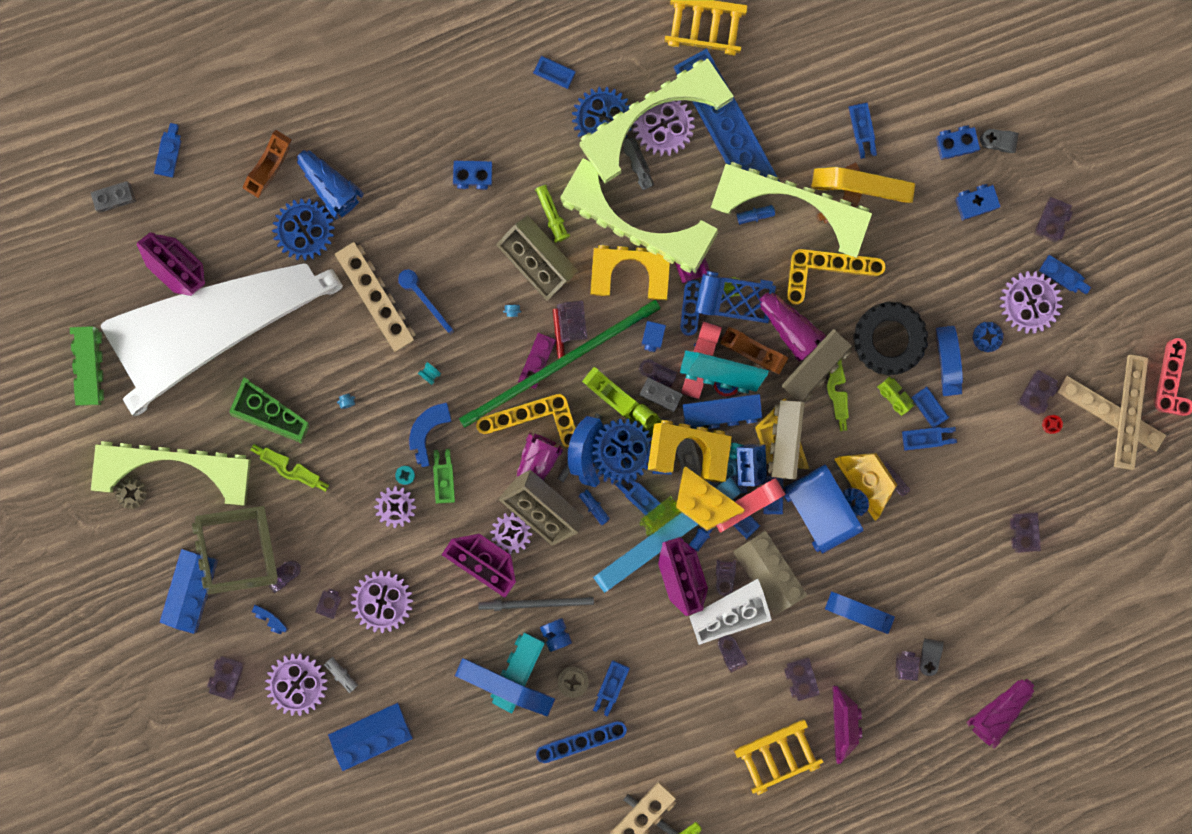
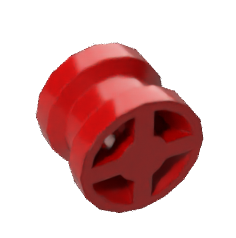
(1055, 422)

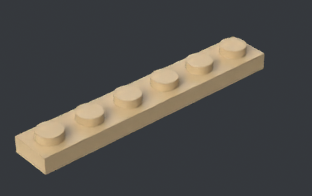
(1107, 411)
(1130, 412)

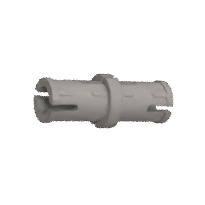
(340, 674)

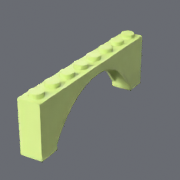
(698, 85)
(741, 185)
(683, 247)
(114, 463)

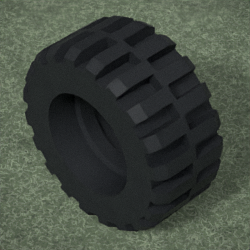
(890, 312)

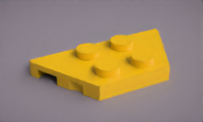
(765, 437)
(871, 477)
(704, 502)

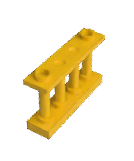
(717, 9)
(780, 737)

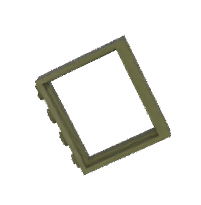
(233, 516)

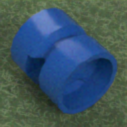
(556, 635)

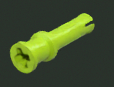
(555, 222)

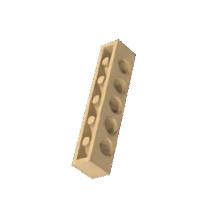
(396, 341)
(658, 792)

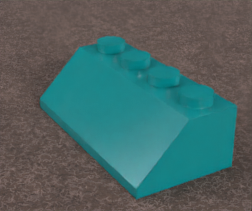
(722, 371)
(520, 665)

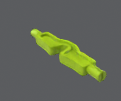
(839, 399)
(298, 473)

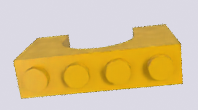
(606, 259)
(713, 445)

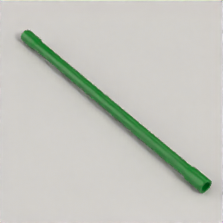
(476, 414)

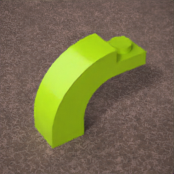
(610, 393)

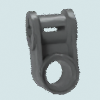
(1003, 140)
(931, 653)

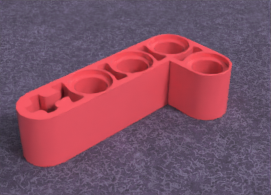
(706, 345)
(1174, 376)
(755, 501)

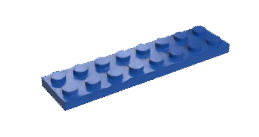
(729, 127)

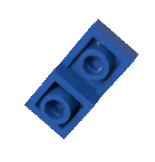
(275, 622)

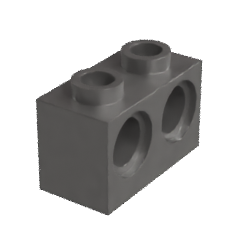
(113, 197)
(660, 394)

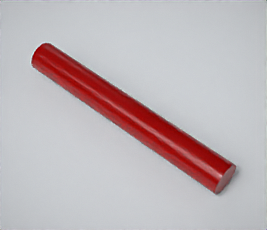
(560, 346)

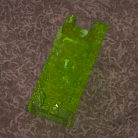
(659, 516)

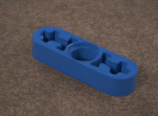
(684, 321)

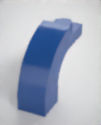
(950, 360)
(424, 423)
(581, 450)
(859, 612)

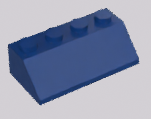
(723, 411)
(186, 594)
(370, 736)

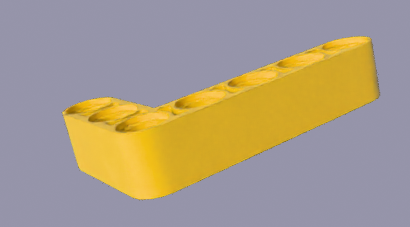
(863, 183)
(827, 266)
(532, 415)

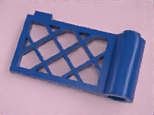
(410, 281)
(711, 296)

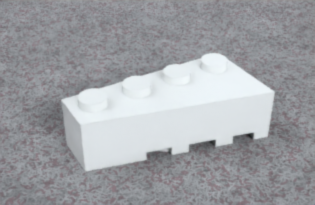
(731, 614)

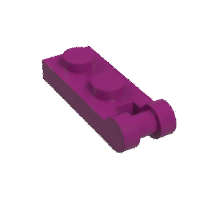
(538, 356)

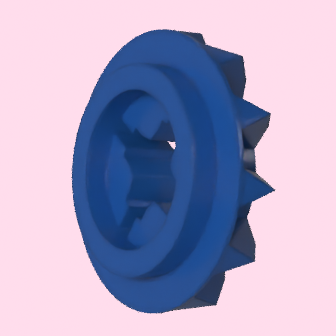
(982, 344)
(862, 503)

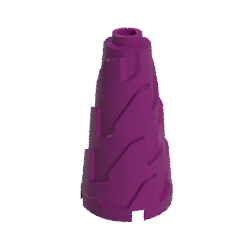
(793, 328)
(539, 455)
(997, 717)

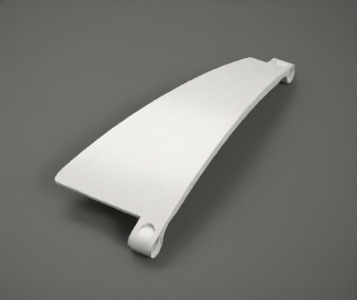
(185, 332)

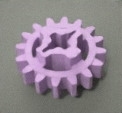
(402, 500)
(508, 524)

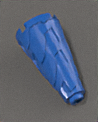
(330, 185)

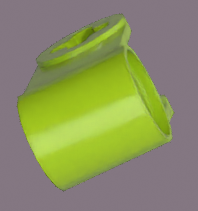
(646, 417)

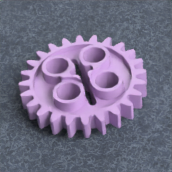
(671, 139)
(1047, 296)
(364, 597)
(310, 695)

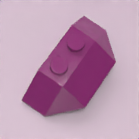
(172, 263)
(483, 561)
(683, 576)
(845, 724)

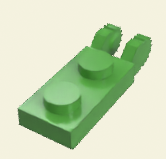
(443, 479)

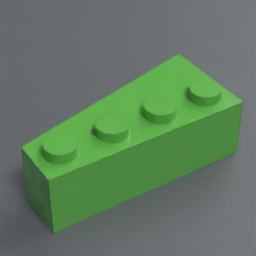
(87, 366)
(266, 412)

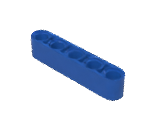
(574, 748)

